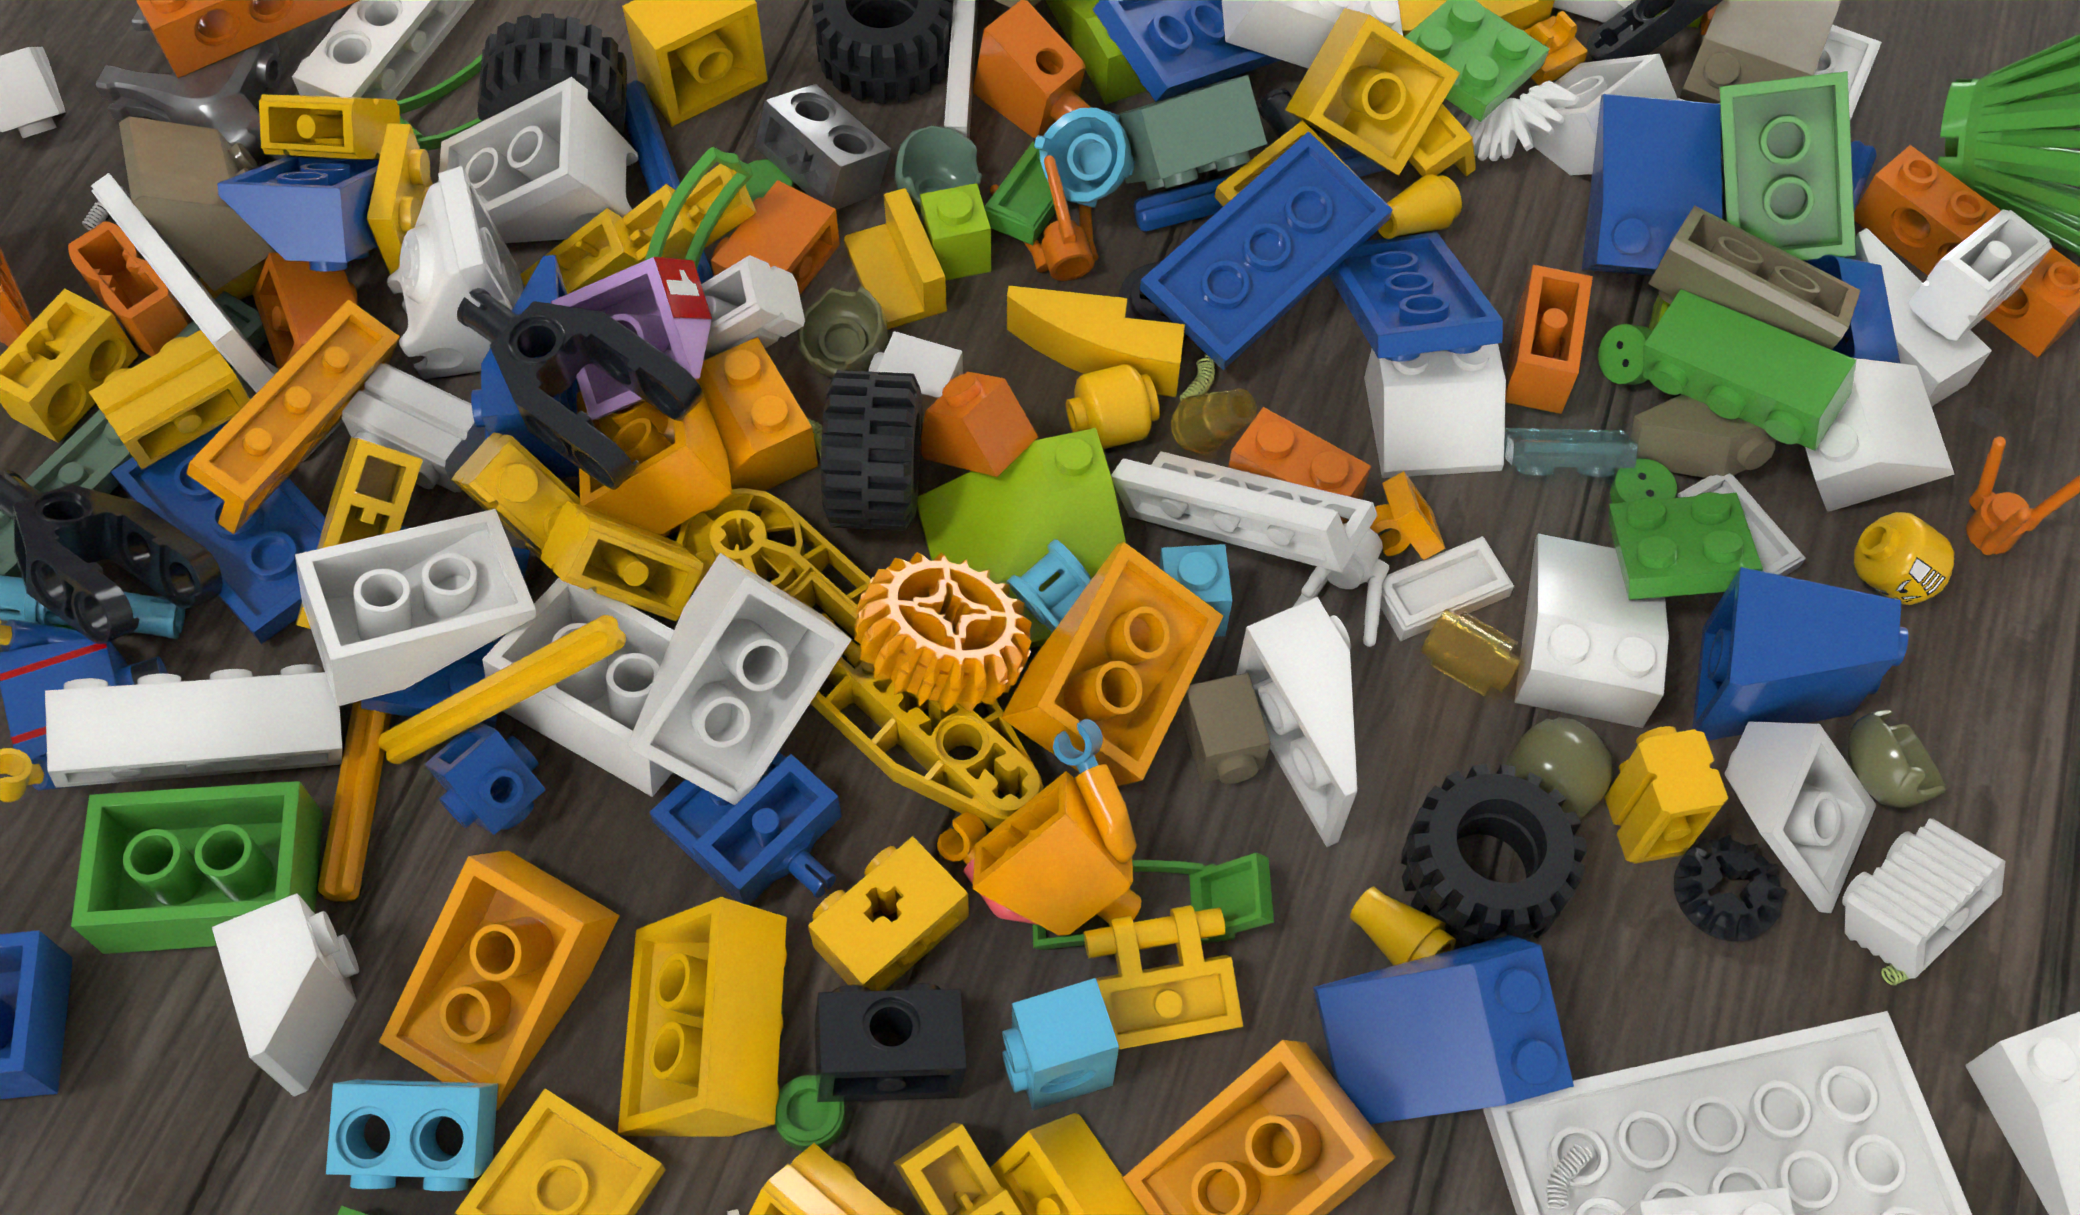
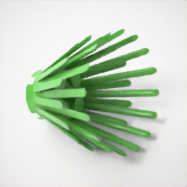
(2009, 139)

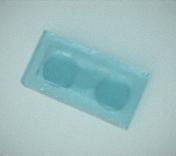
(1589, 450)

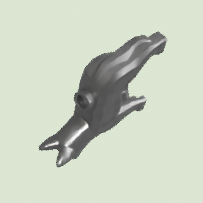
(213, 97)

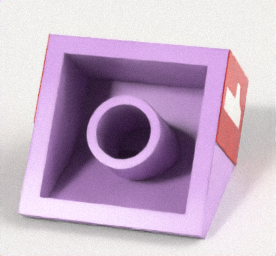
(658, 303)

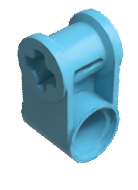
(1057, 599)

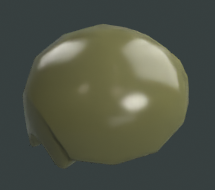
(843, 331)
(1567, 759)
(1892, 762)

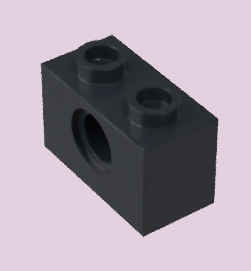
(861, 1069)

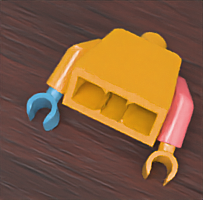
(1059, 852)

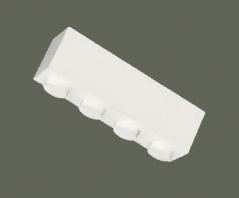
(191, 726)

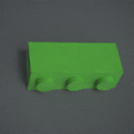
(1748, 370)

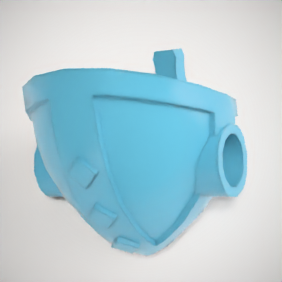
(1089, 154)

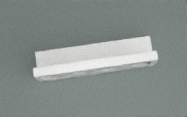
(1245, 509)

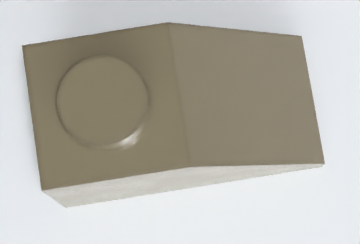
(1697, 441)

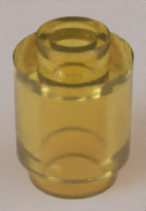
(1472, 652)

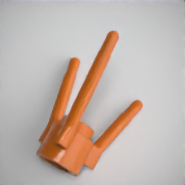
(1066, 248)
(2006, 516)

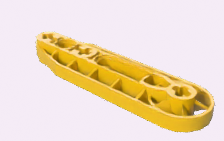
(949, 781)

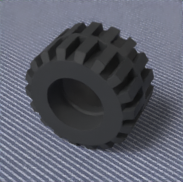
(883, 45)
(544, 52)
(871, 450)
(1519, 816)

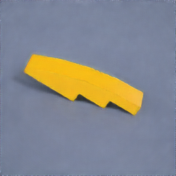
(618, 242)

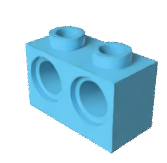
(412, 1117)

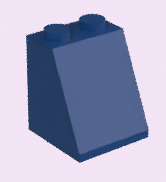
(1792, 652)

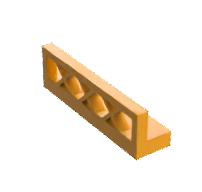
(291, 413)

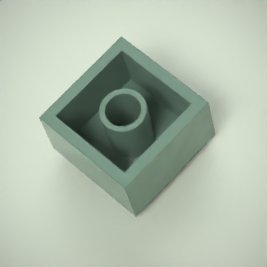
(1193, 130)

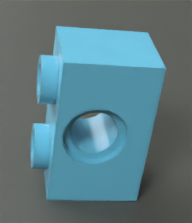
(1060, 1045)

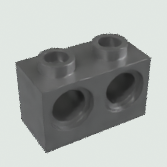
(822, 147)

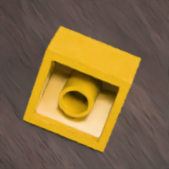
(695, 52)
(1372, 90)

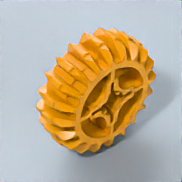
(942, 631)

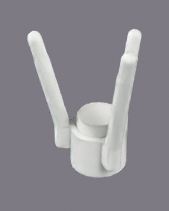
(1361, 568)

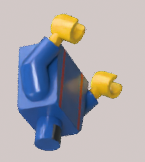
(41, 660)

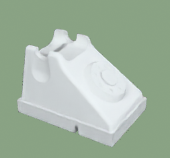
(544, 164)
(440, 263)

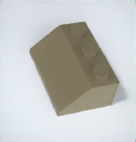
(175, 186)
(1754, 279)

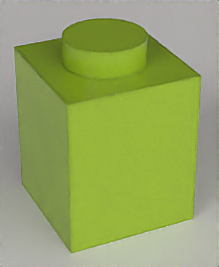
(958, 230)

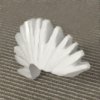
(1514, 120)

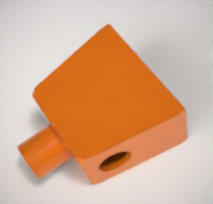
(1028, 70)

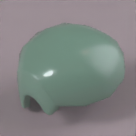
(935, 161)

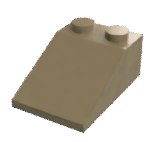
(1758, 44)

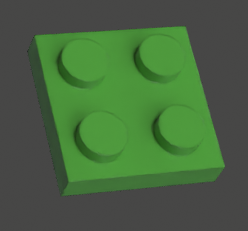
(1485, 50)
(1681, 544)

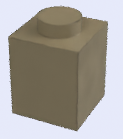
(1225, 729)

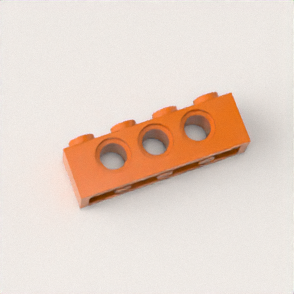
(210, 30)
(1929, 212)

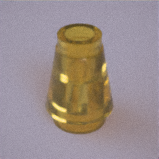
(1210, 419)

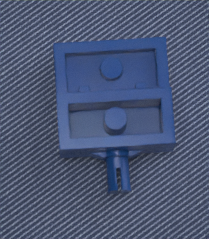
(759, 836)

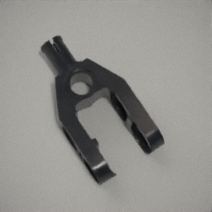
(573, 341)
(73, 527)

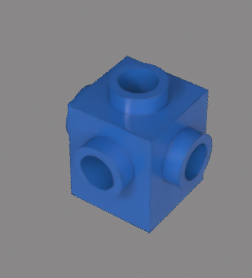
(486, 779)

